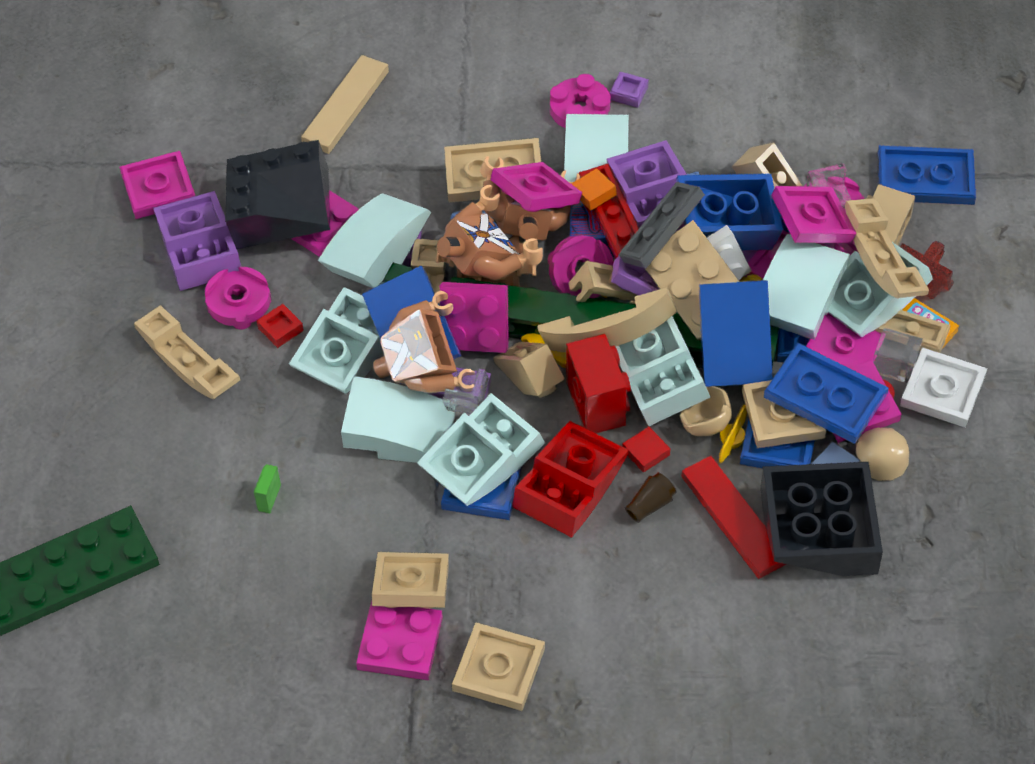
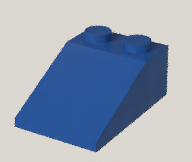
(741, 204)

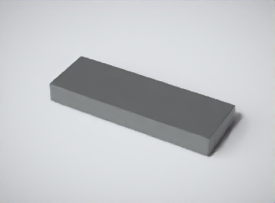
(661, 224)

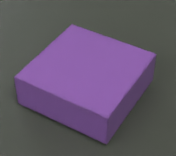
(629, 89)

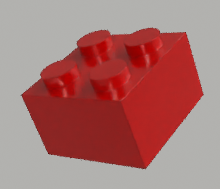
(597, 383)

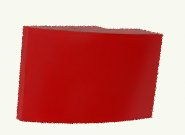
(569, 478)

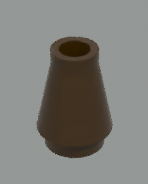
(651, 496)

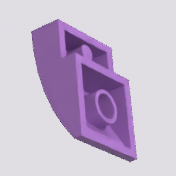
(646, 177)
(196, 239)

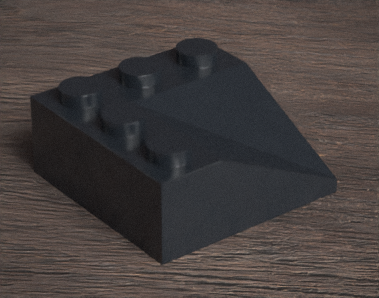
(277, 194)
(822, 517)

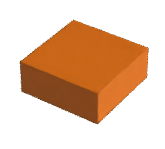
(595, 189)

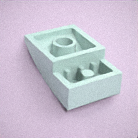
(592, 140)
(374, 239)
(803, 285)
(862, 302)
(340, 343)
(662, 373)
(393, 420)
(481, 450)

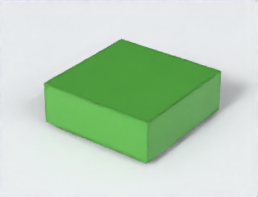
(267, 488)

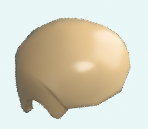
(709, 415)
(885, 451)

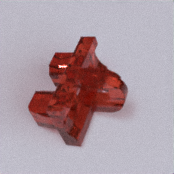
(931, 258)

